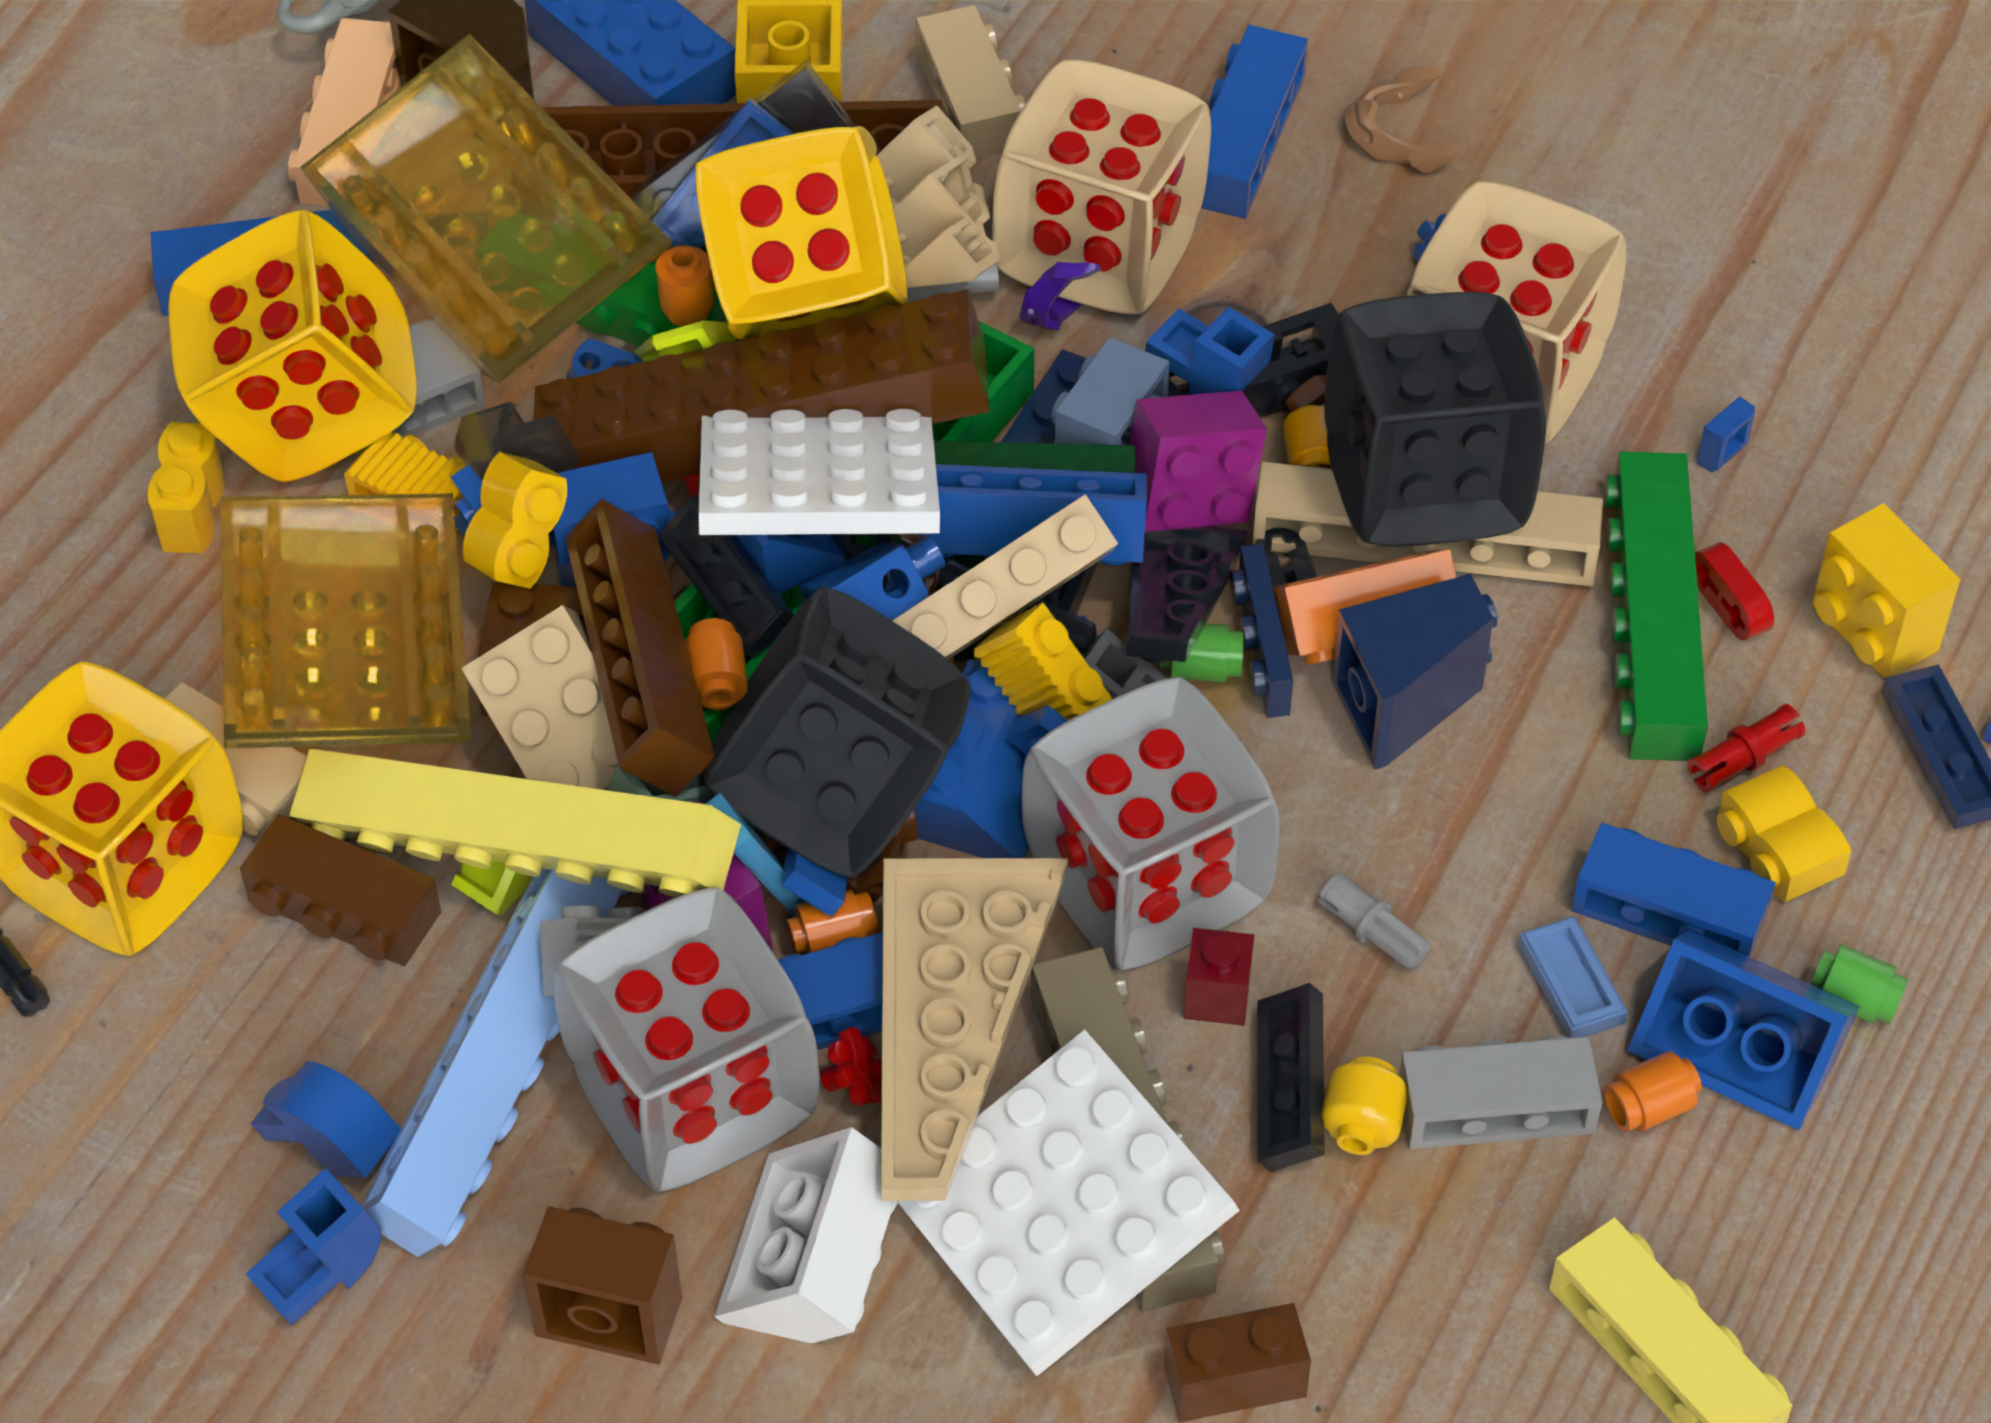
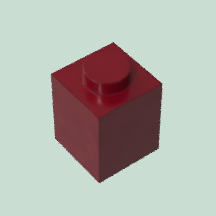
(1218, 976)

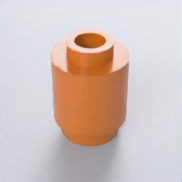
(685, 284)
(717, 663)
(815, 930)
(1652, 1092)

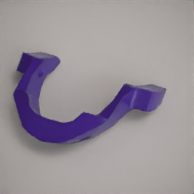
(1041, 301)

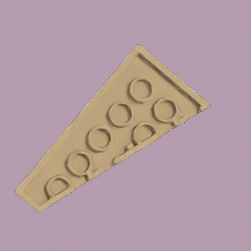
(952, 979)

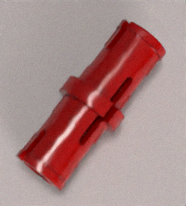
(1746, 748)

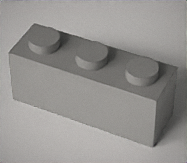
(1500, 1092)

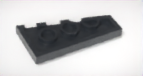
(1178, 589)

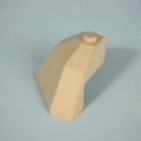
(937, 203)

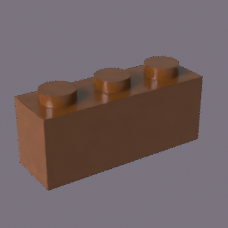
(340, 890)

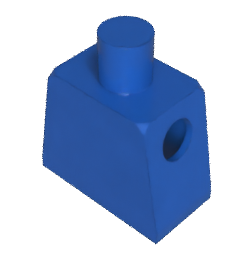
(863, 576)

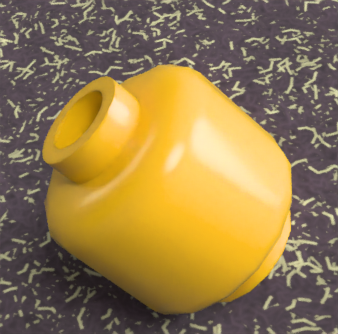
(1364, 1105)

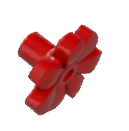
(854, 1068)

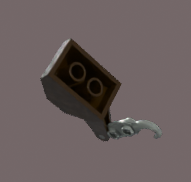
(432, 27)

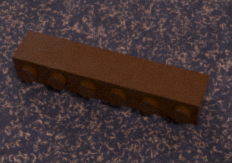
(639, 649)

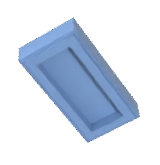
(1572, 978)

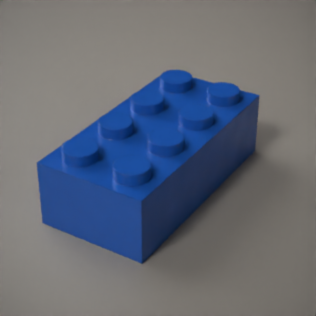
(636, 50)

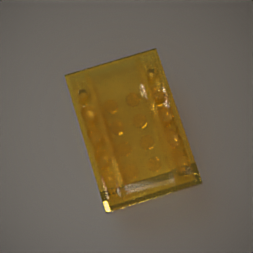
(483, 209)
(341, 621)

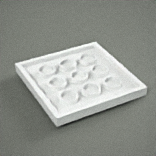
(818, 474)
(1069, 1203)

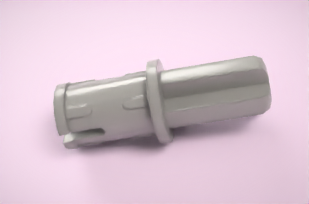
(1373, 921)

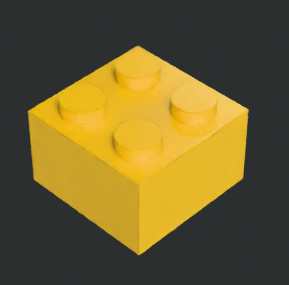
(783, 34)
(1885, 591)

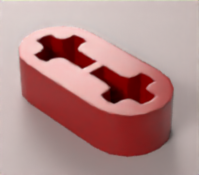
(1733, 591)

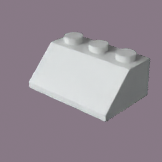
(809, 1240)

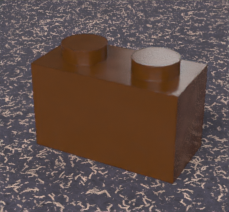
(1236, 1362)

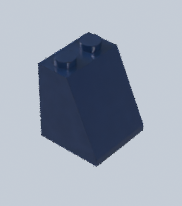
(1411, 661)

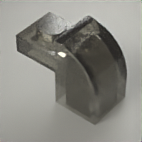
(503, 430)

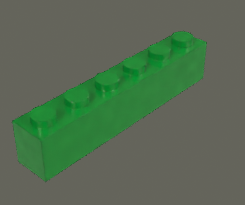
(1657, 607)

